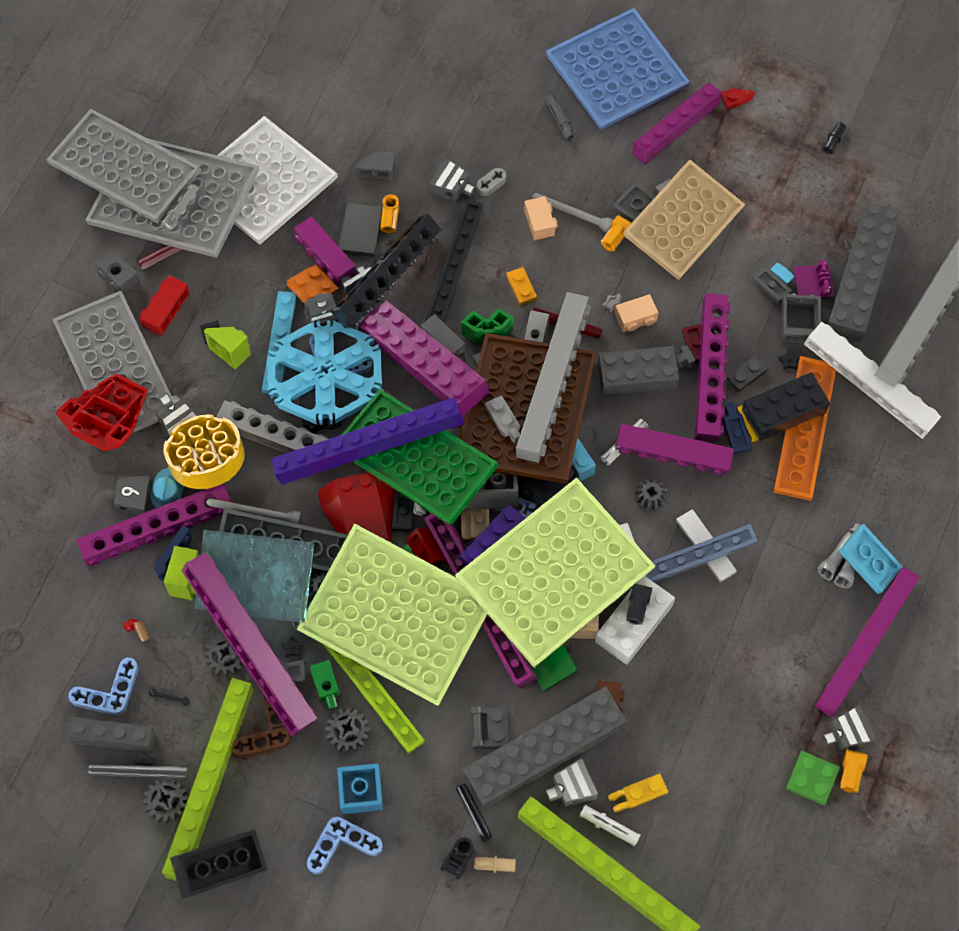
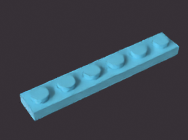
(281, 327)

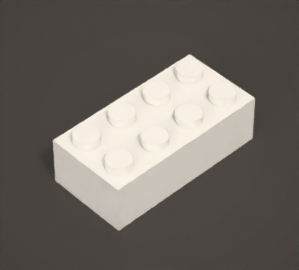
(626, 639)

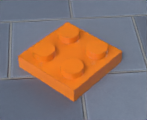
(310, 283)

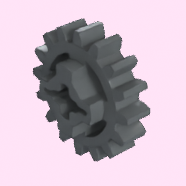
(223, 663)
(355, 733)
(158, 803)

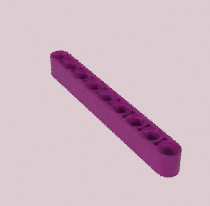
(867, 642)

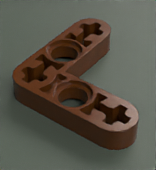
(275, 730)

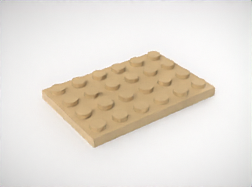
(684, 219)

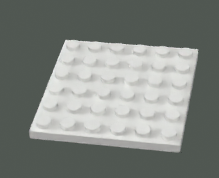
(285, 182)

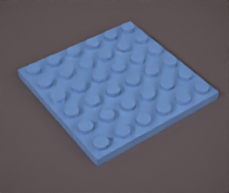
(617, 68)

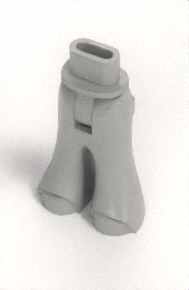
(829, 567)

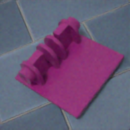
(814, 280)

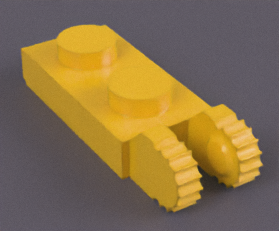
(640, 793)

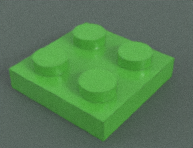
(812, 778)

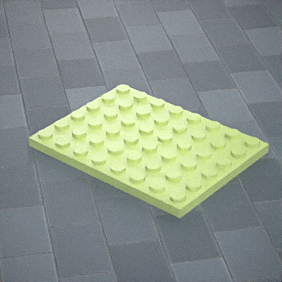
(555, 572)
(394, 614)

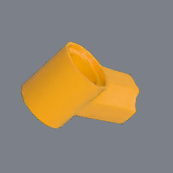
(389, 214)
(615, 234)
(854, 765)

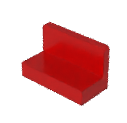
(425, 546)

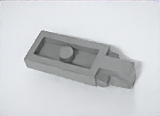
(179, 206)
(503, 418)

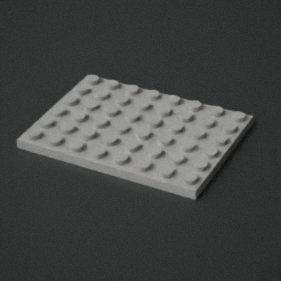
(208, 218)

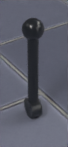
(185, 701)

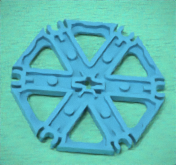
(324, 384)

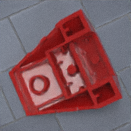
(105, 413)
(359, 501)

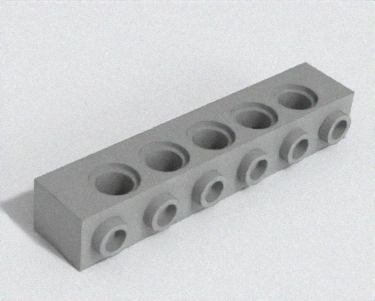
(261, 434)

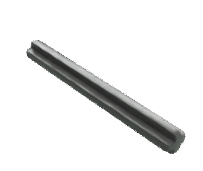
(138, 771)

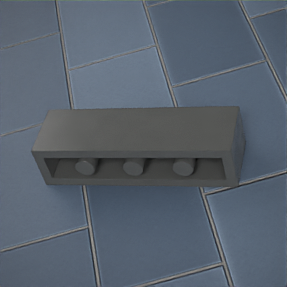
(111, 735)

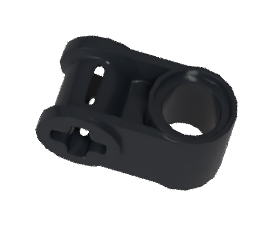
(457, 858)

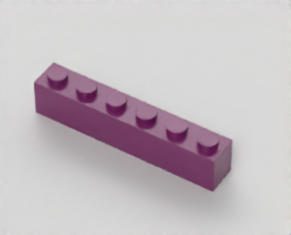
(676, 123)
(673, 449)

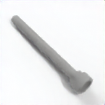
(604, 223)
(292, 517)

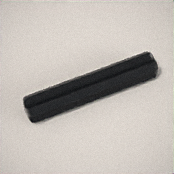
(474, 812)

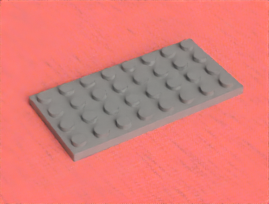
(124, 165)
(107, 341)

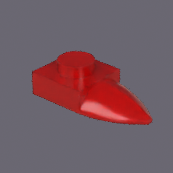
(734, 97)

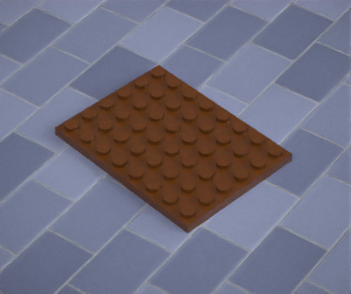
(512, 371)

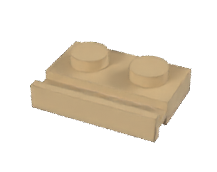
(473, 523)

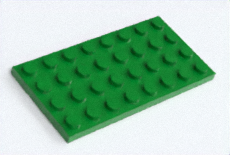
(432, 471)

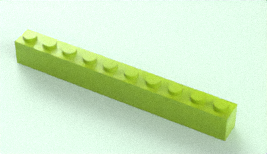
(210, 772)
(604, 868)

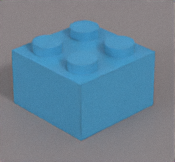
(360, 788)

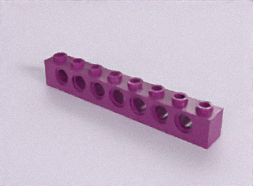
(703, 429)
(144, 523)

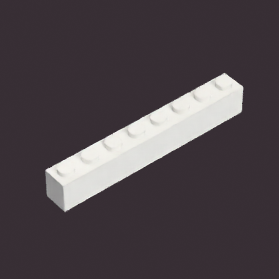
(861, 370)

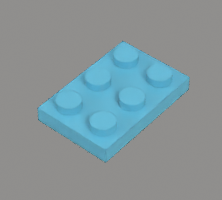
(870, 558)

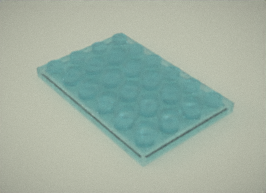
(264, 572)

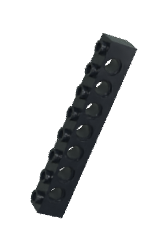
(411, 237)

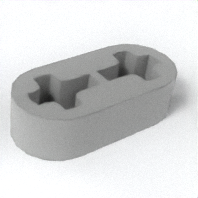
(489, 179)

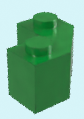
(476, 326)

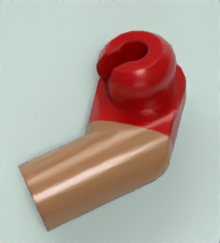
(137, 626)

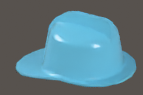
(165, 489)

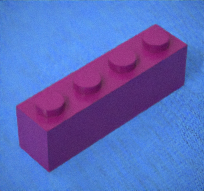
(324, 250)

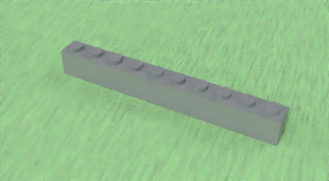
(921, 321)
(552, 378)

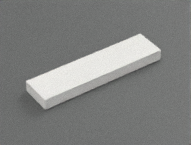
(697, 533)

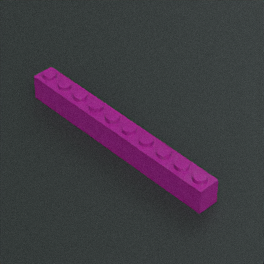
(249, 644)
(512, 658)

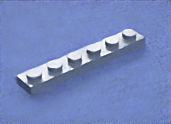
(702, 553)

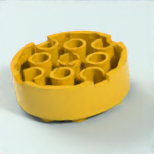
(204, 452)

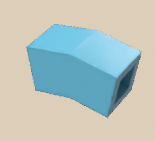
(782, 273)

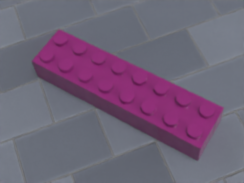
(424, 357)

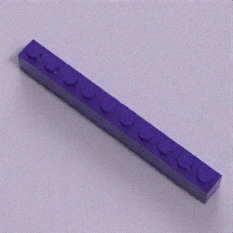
(367, 441)

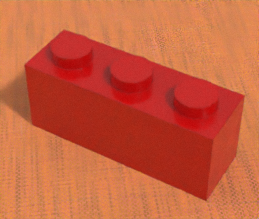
(164, 305)

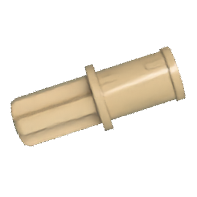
(494, 864)

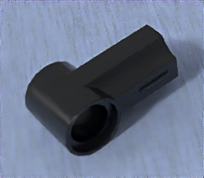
(639, 600)

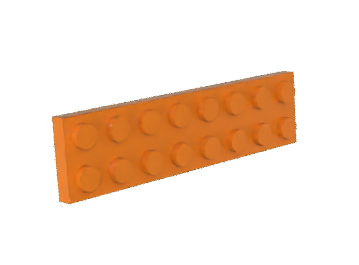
(804, 442)

